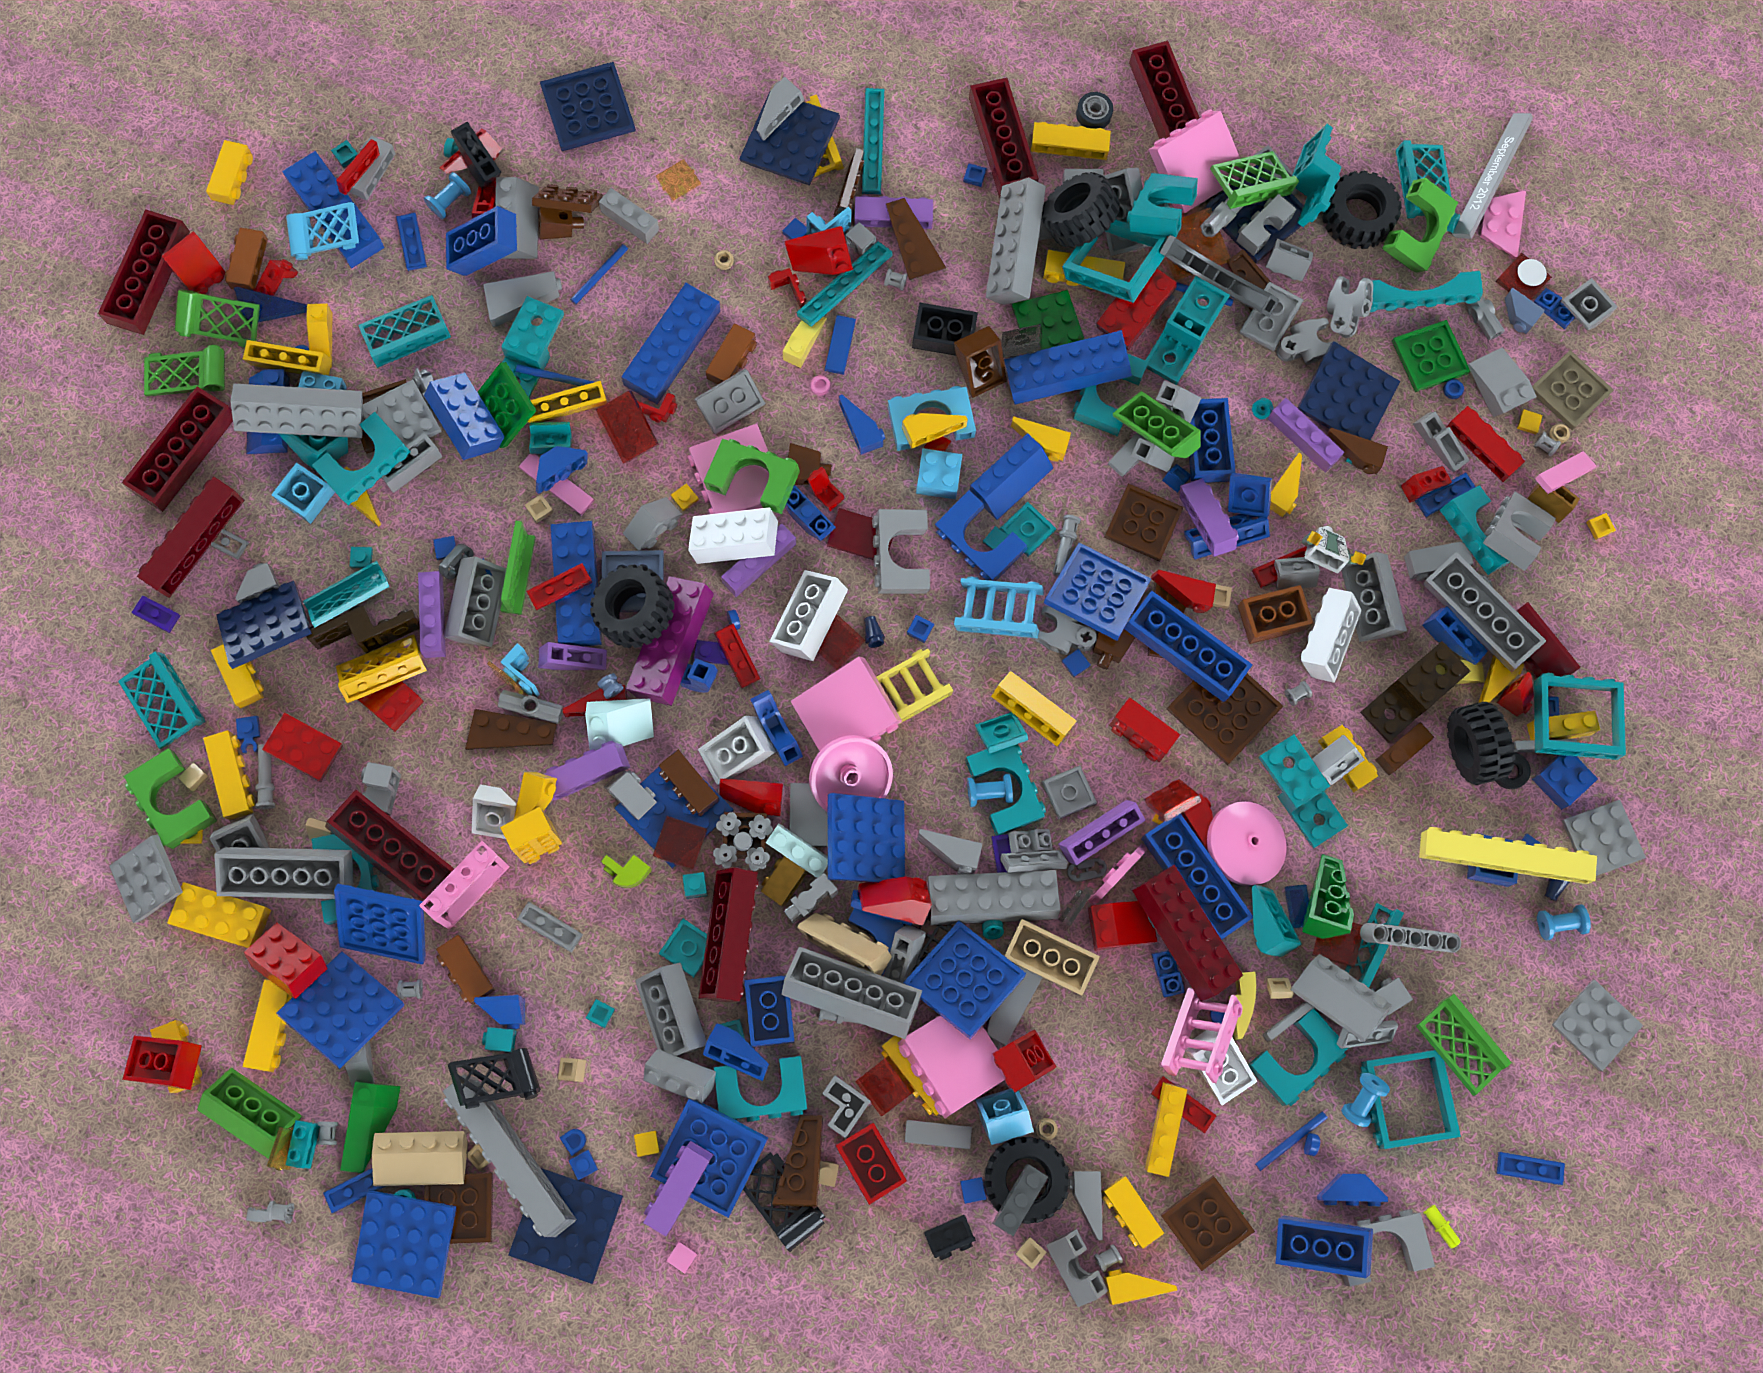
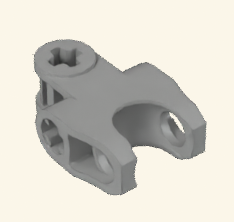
(1349, 307)
(1304, 342)
(1066, 635)

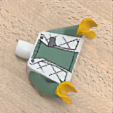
(1330, 550)

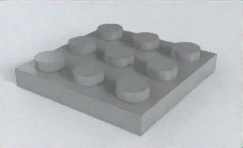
(404, 412)
(1605, 834)
(145, 878)
(1597, 1025)

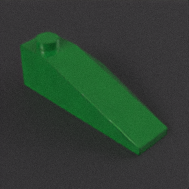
(1329, 904)
(369, 1114)

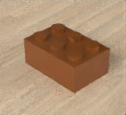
(1275, 614)

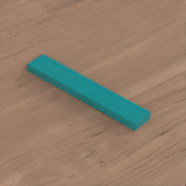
(873, 141)
(844, 284)

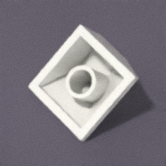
(491, 811)

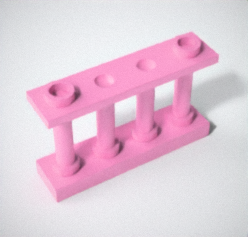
(1186, 1022)

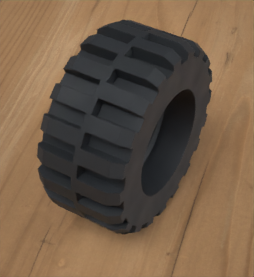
(1375, 192)
(1080, 209)
(616, 590)
(1480, 743)
(1043, 1153)

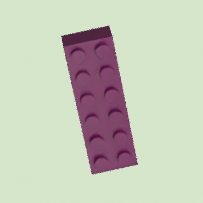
(666, 658)

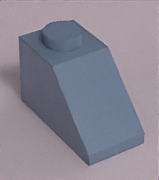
(1522, 311)

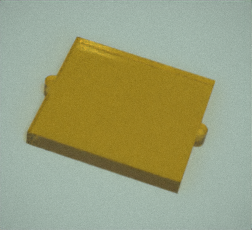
(678, 179)
(505, 678)
(280, 1149)

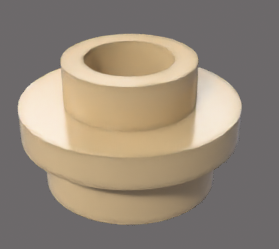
(723, 254)
(1563, 429)
(1053, 1126)

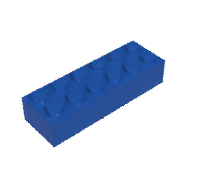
(319, 190)
(671, 343)
(1068, 367)
(571, 546)
(1188, 646)
(1177, 844)

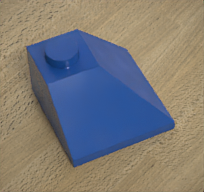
(506, 1010)

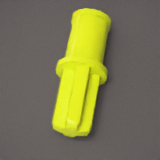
(1442, 1226)

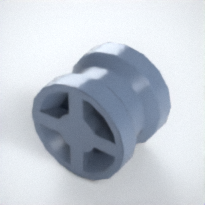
(610, 686)

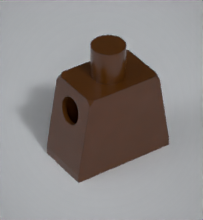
(557, 223)
(807, 461)
(1111, 649)

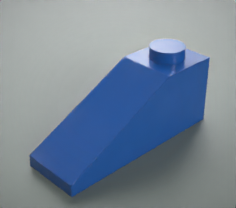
(862, 427)
(1447, 627)
(734, 1051)

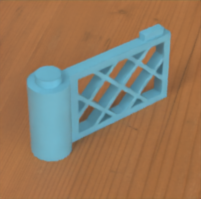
(302, 233)

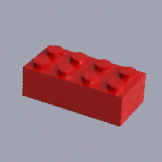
(1136, 316)

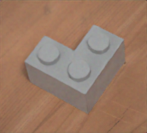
(650, 522)
(381, 785)
(631, 794)
(850, 1105)

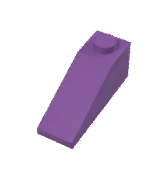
(571, 657)

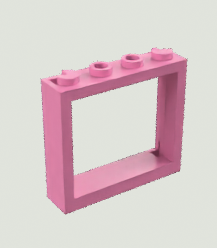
(464, 886)

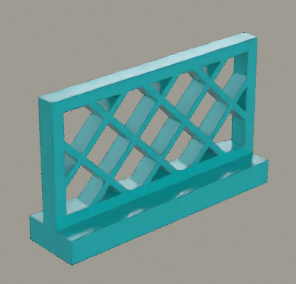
(1407, 169)
(409, 342)
(346, 593)
(174, 687)

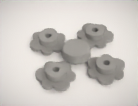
(742, 841)

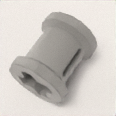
(895, 279)
(1544, 438)
(1298, 693)
(410, 989)
(327, 1133)
(1108, 1258)

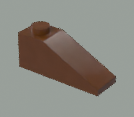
(1362, 452)
(1404, 748)

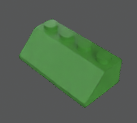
(1159, 425)
(246, 1111)

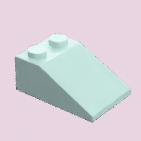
(618, 722)

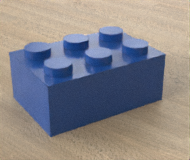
(768, 1012)

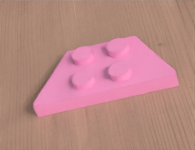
(1503, 222)
(1114, 876)

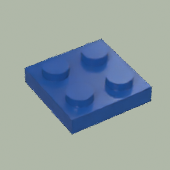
(1250, 495)

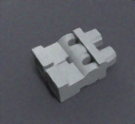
(808, 900)

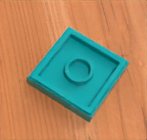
(1029, 527)
(1001, 732)
(686, 947)

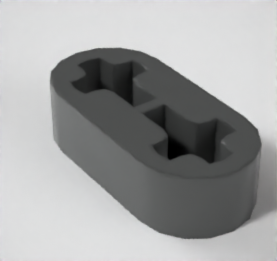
(453, 561)
(1087, 875)

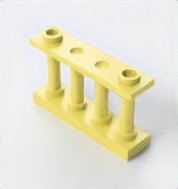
(922, 701)

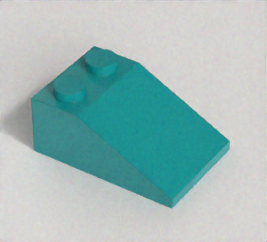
(312, 447)
(1271, 925)

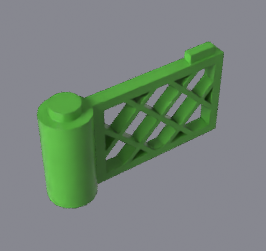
(190, 311)
(210, 368)

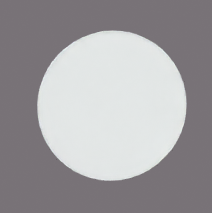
(1532, 272)

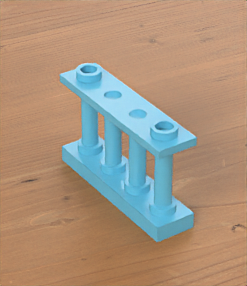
(1007, 625)

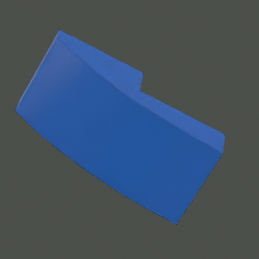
(1554, 308)
(1167, 974)

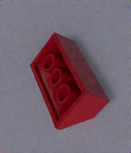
(1552, 655)

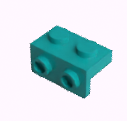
(549, 435)
(302, 1144)

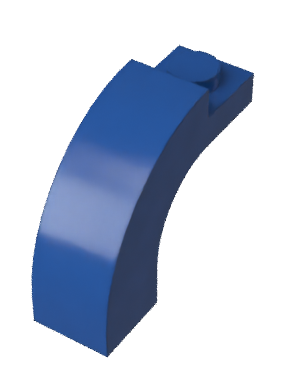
(699, 676)
(775, 728)

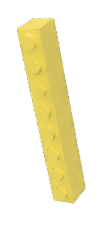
(1508, 856)

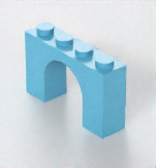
(951, 401)

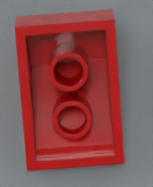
(820, 252)
(194, 264)
(392, 704)
(897, 898)
(1120, 925)
(1024, 1060)
(162, 1062)

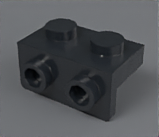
(949, 1237)

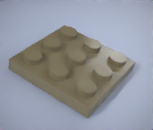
(1571, 390)

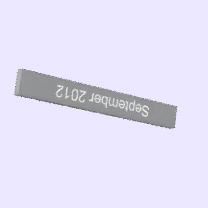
(1492, 175)

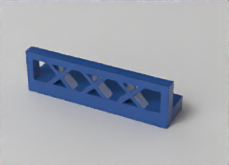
(1247, 528)

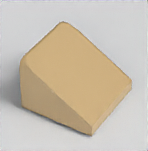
(193, 777)
(316, 828)
(571, 1069)
(476, 1157)

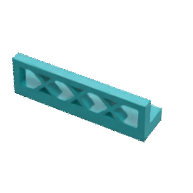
(1379, 950)

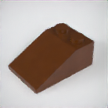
(981, 361)

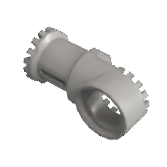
(273, 1212)

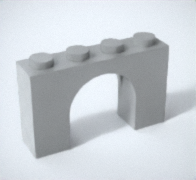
(1181, 403)
(1507, 540)
(891, 577)
(1410, 1233)

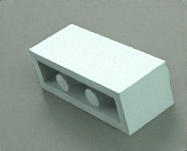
(798, 850)

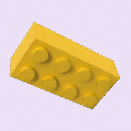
(532, 836)
(218, 916)

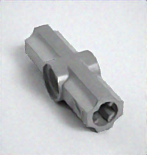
(1219, 218)
(1484, 314)
(518, 703)

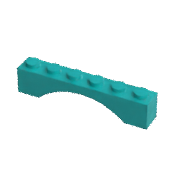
(1463, 288)

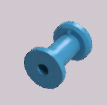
(447, 195)
(990, 790)
(1577, 919)
(1359, 1110)

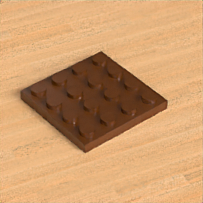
(1228, 724)

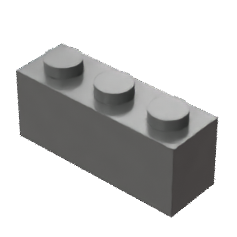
(1019, 1200)

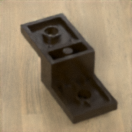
(364, 629)
(1415, 691)

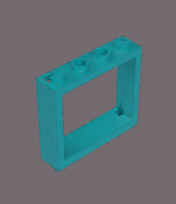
(1108, 284)
(1541, 718)
(1444, 1098)

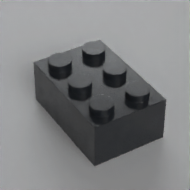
(940, 327)

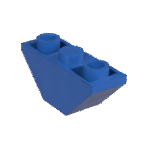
(558, 465)
(808, 515)
(1352, 1189)

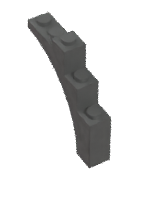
(1202, 267)

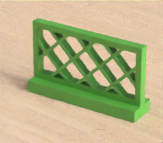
(1260, 190)
(517, 570)
(1472, 1034)

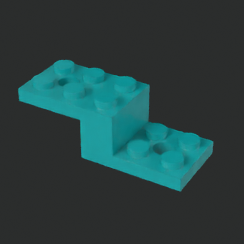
(1316, 175)
(1186, 330)
(529, 343)
(1303, 790)

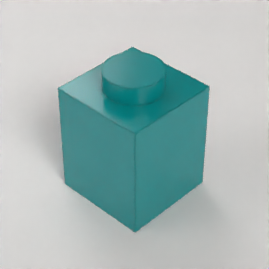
(695, 885)
(499, 1039)

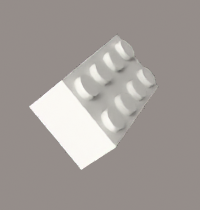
(733, 535)
(808, 615)
(1331, 634)

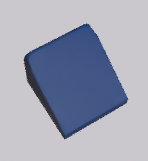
(1176, 477)

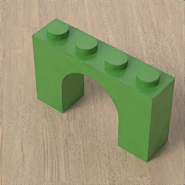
(1438, 210)
(732, 457)
(145, 784)

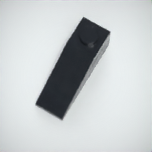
(475, 155)

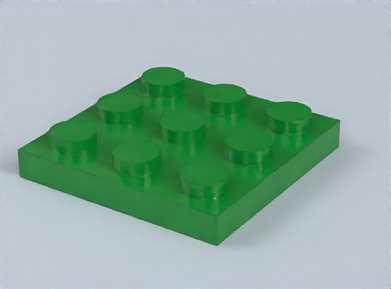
(1055, 315)
(1431, 356)
(506, 402)

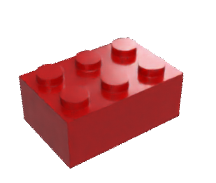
(1144, 730)
(302, 747)
(285, 960)
(871, 1163)

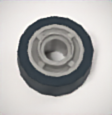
(1092, 119)

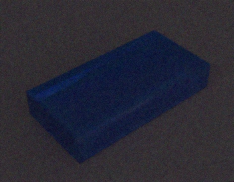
(1297, 904)

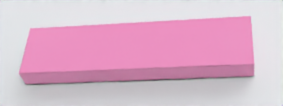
(1565, 472)
(564, 490)

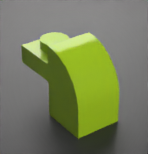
(628, 876)

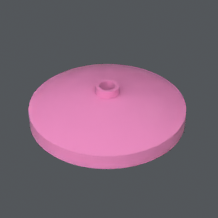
(853, 754)
(1247, 843)

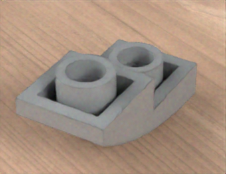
(1030, 841)

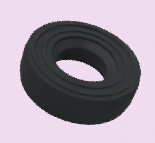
(1523, 774)

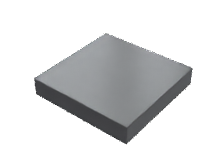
(1069, 792)

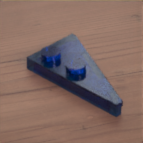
(270, 306)

